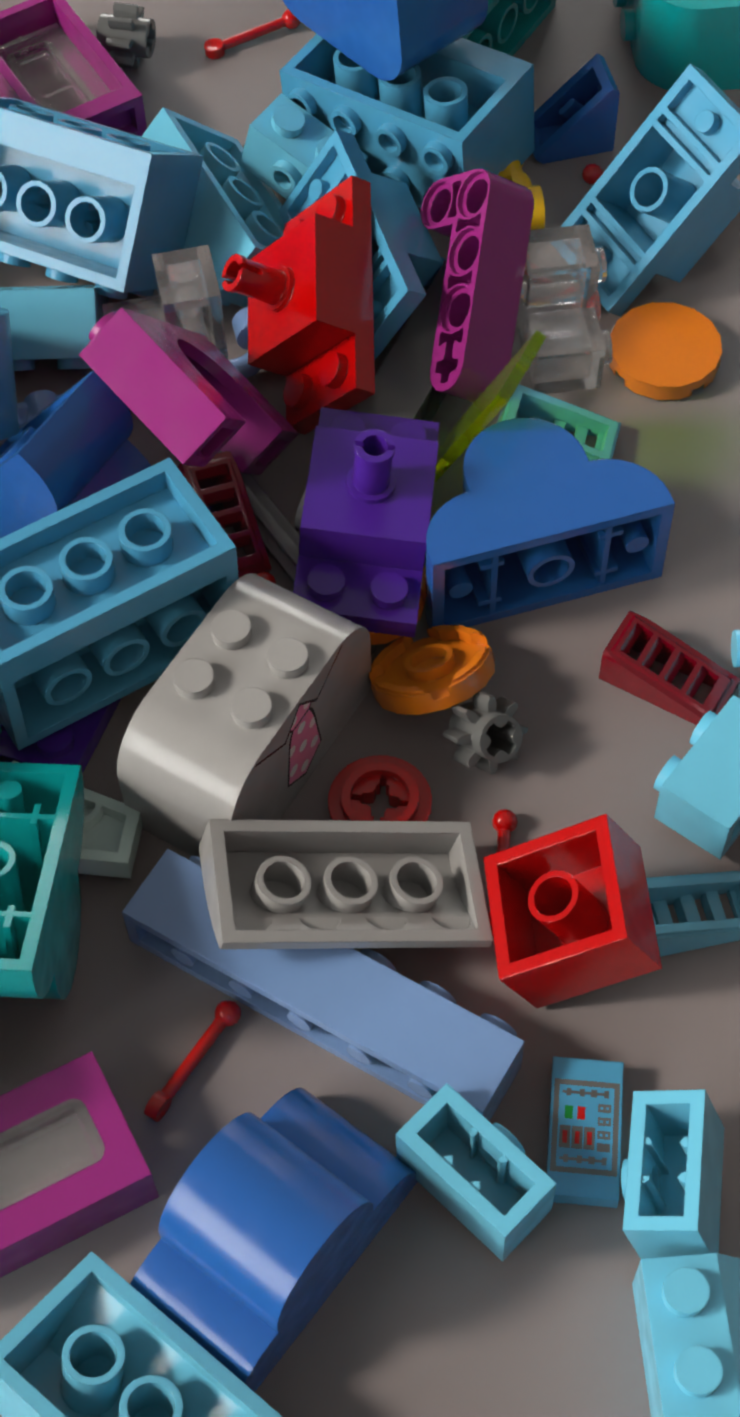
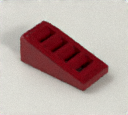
(222, 483)
(677, 656)

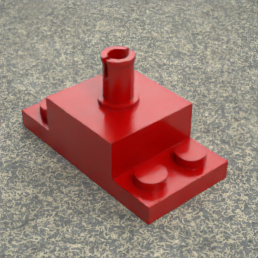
(314, 304)

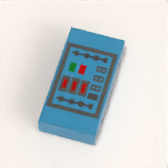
(585, 1131)

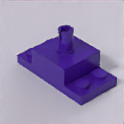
(367, 518)

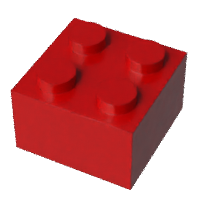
(571, 912)

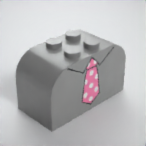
(242, 712)

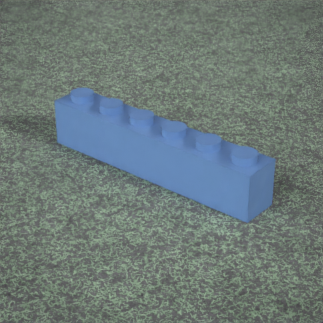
(332, 997)

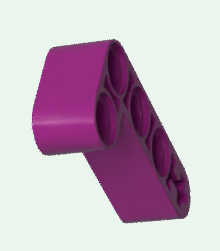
(482, 278)

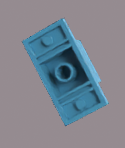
(666, 190)
(401, 245)

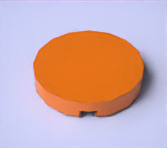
(665, 350)
(432, 670)

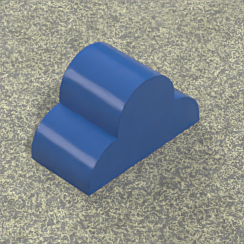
(66, 454)
(541, 526)
(269, 1229)

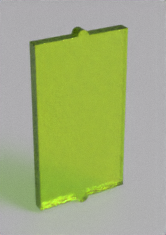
(487, 404)

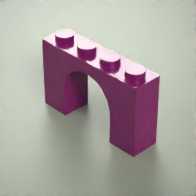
(186, 391)

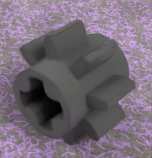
(127, 34)
(485, 732)

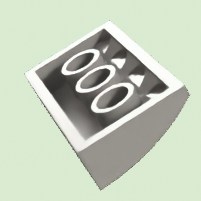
(343, 884)

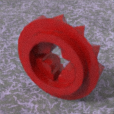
(363, 781)

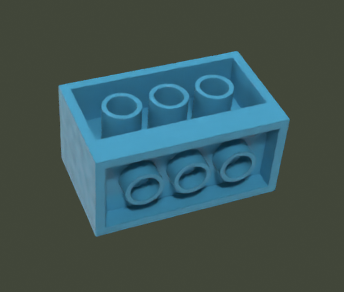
(430, 123)
(90, 198)
(104, 598)

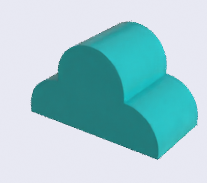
(40, 878)

